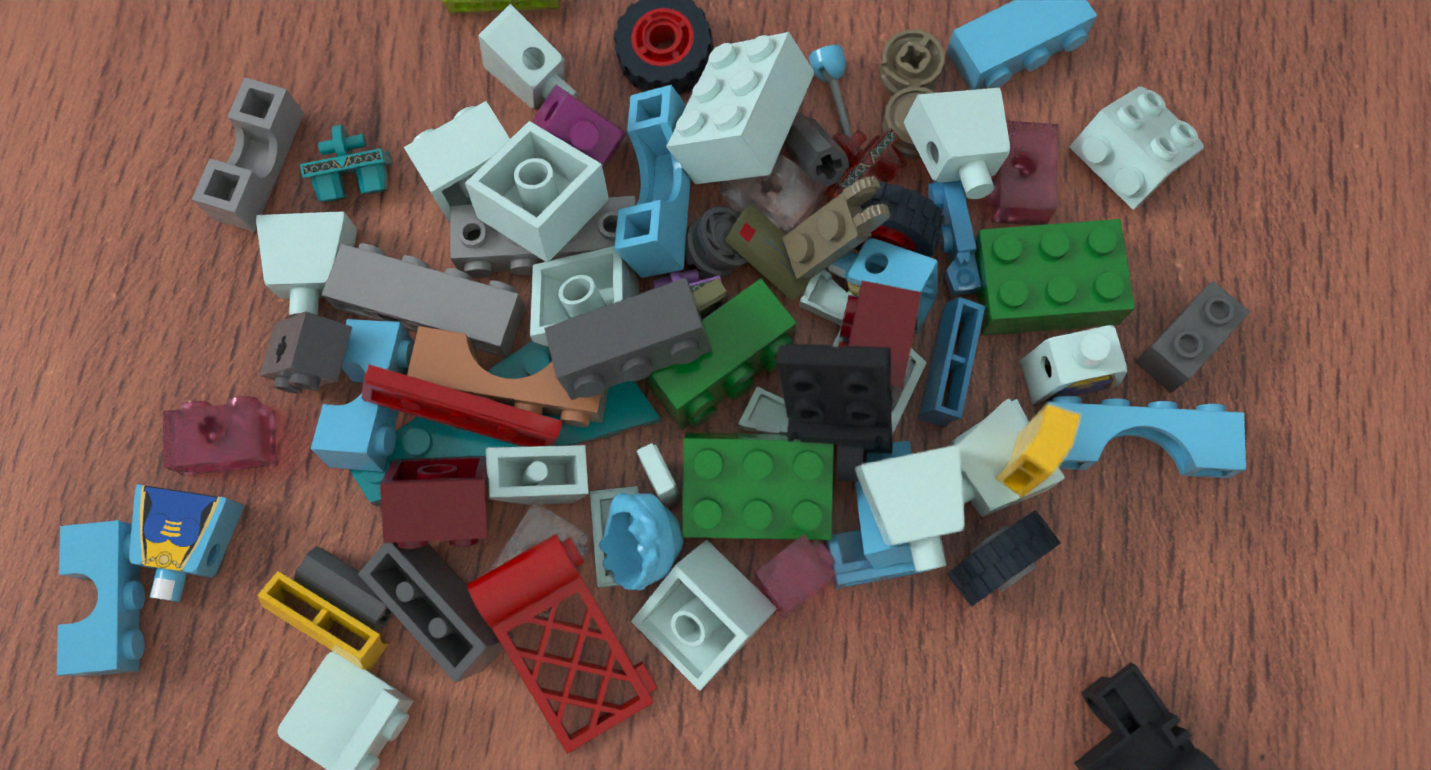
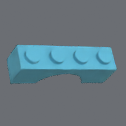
(654, 230)
(1198, 440)

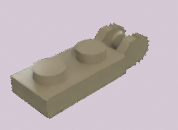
(835, 229)

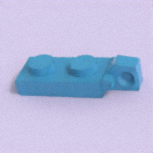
(956, 237)

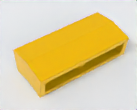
(1039, 449)
(276, 592)

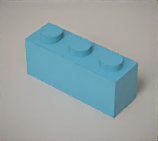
(1017, 38)

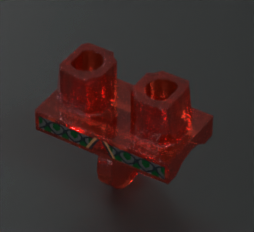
(878, 154)

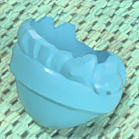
(640, 540)

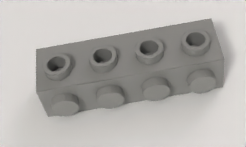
(483, 250)
(410, 293)

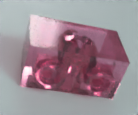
(1028, 177)
(192, 433)
(796, 575)

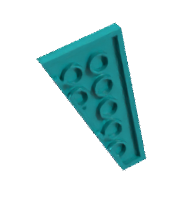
(425, 438)

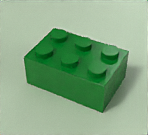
(1053, 277)
(744, 344)
(756, 487)

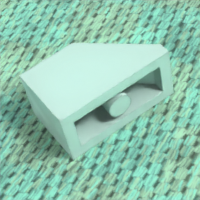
(537, 474)

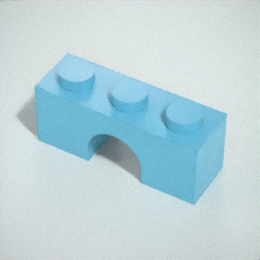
(361, 432)
(110, 635)

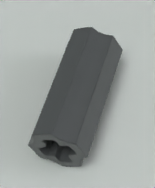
(815, 151)
(342, 588)

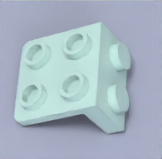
(1136, 145)
(345, 716)

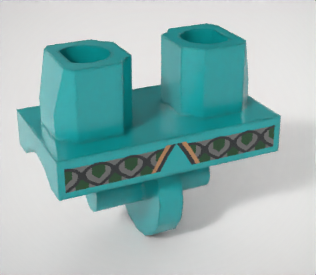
(328, 173)

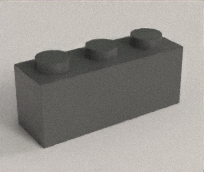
(627, 340)
(433, 607)

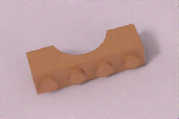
(452, 362)

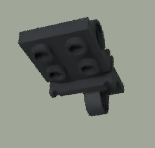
(838, 399)
(1141, 727)

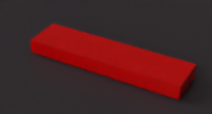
(458, 409)

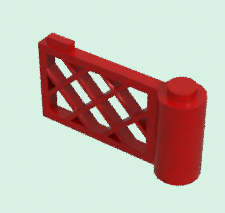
(538, 582)

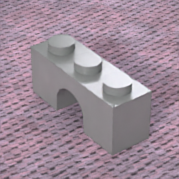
(264, 128)

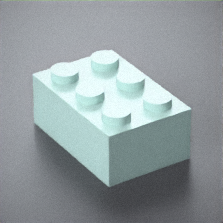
(741, 109)

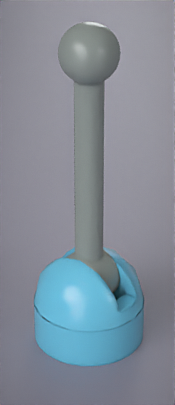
(829, 67)

